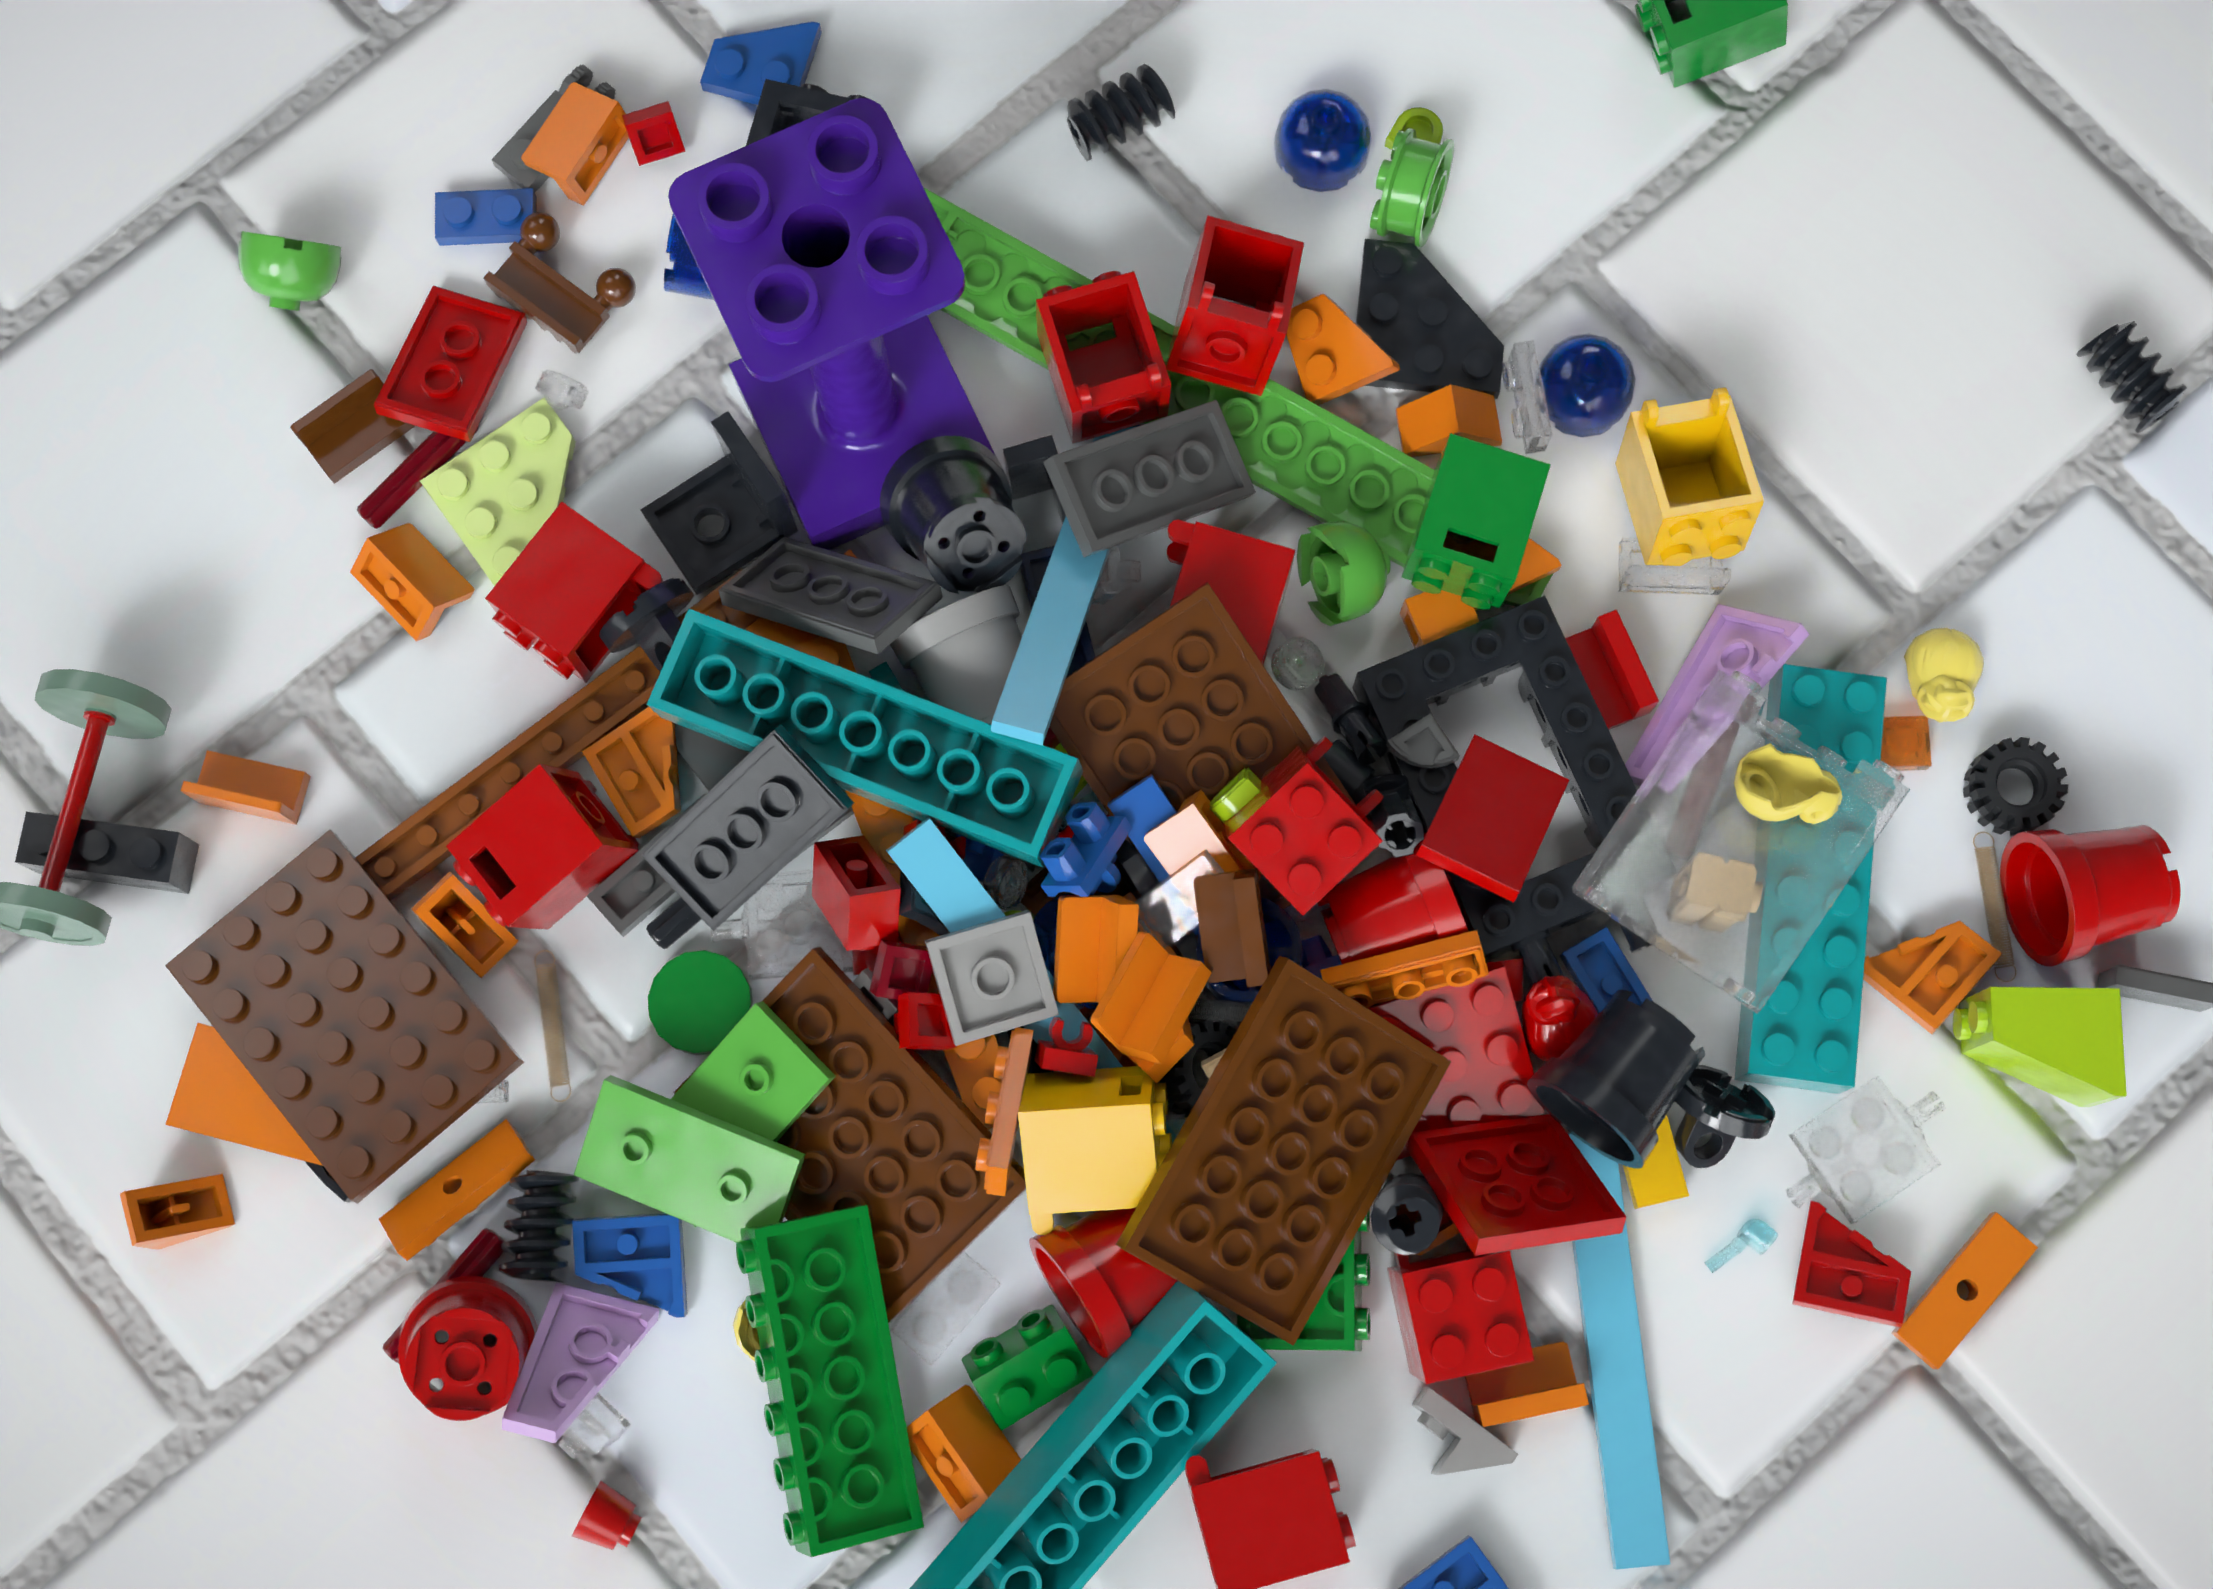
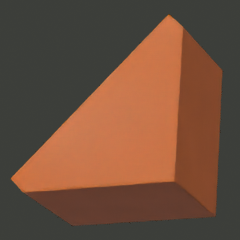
(1452, 409)
(464, 925)
(176, 1211)

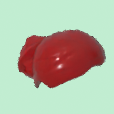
(1555, 1016)

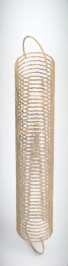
(1992, 904)
(555, 1029)

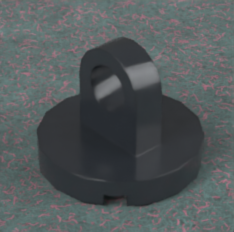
(651, 623)
(1718, 1109)

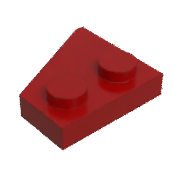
(1847, 1274)

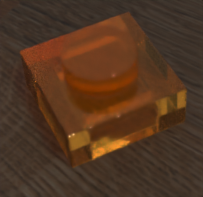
(1906, 743)

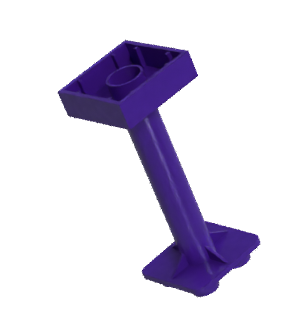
(827, 287)

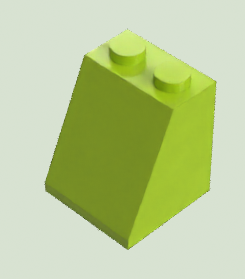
(2049, 1038)

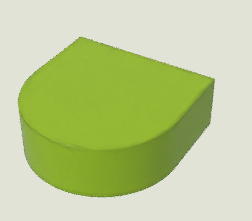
(1423, 120)
(1235, 795)

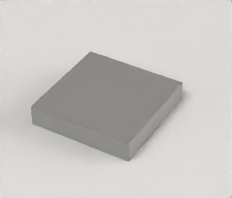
(991, 977)

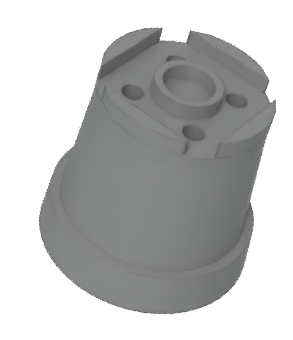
(964, 651)

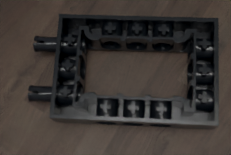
(1572, 727)

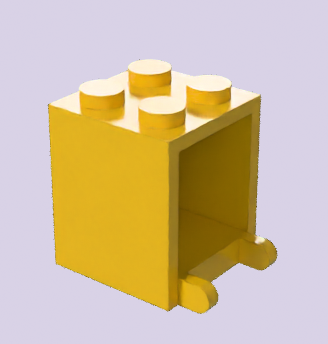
(1688, 480)
(1090, 1140)

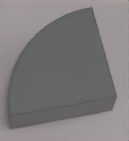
(1423, 745)

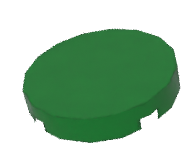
(698, 1001)

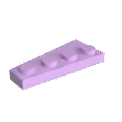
(1731, 643)

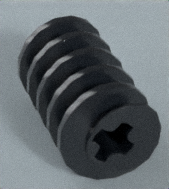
(1118, 109)
(2133, 374)
(537, 1225)
(1397, 1231)

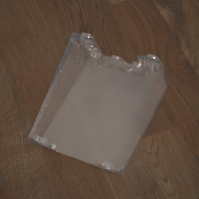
(1711, 878)

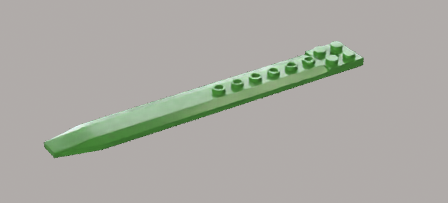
(1282, 437)

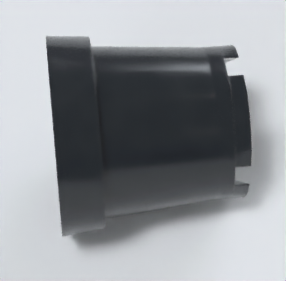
(935, 495)
(1619, 1078)

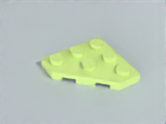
(505, 486)

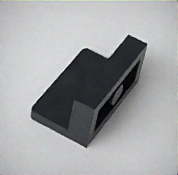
(1027, 471)

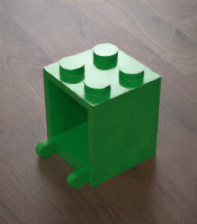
(1714, 35)
(1483, 497)

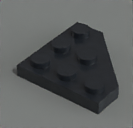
(1423, 323)

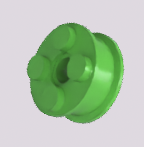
(1412, 186)

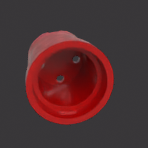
(2085, 889)
(1391, 908)
(1096, 1280)
(467, 1311)

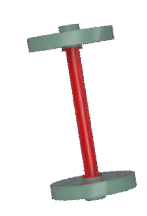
(102, 708)

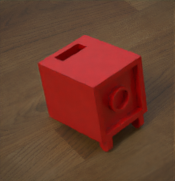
(1225, 339)
(1110, 381)
(1242, 571)
(566, 591)
(1304, 828)
(541, 848)
(1459, 1314)
(1270, 1519)

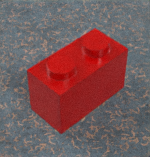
(855, 892)

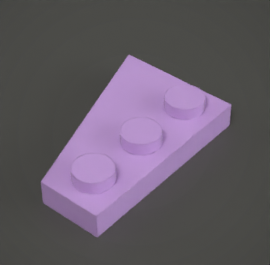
(572, 1358)

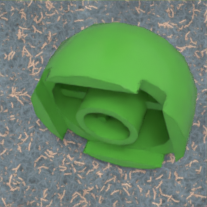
(288, 268)
(1344, 569)

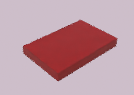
(451, 363)
(1493, 818)

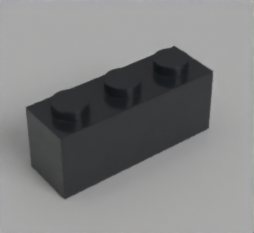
(114, 853)

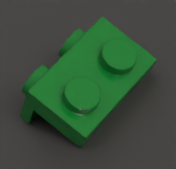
(1026, 1366)

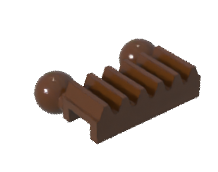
(549, 296)

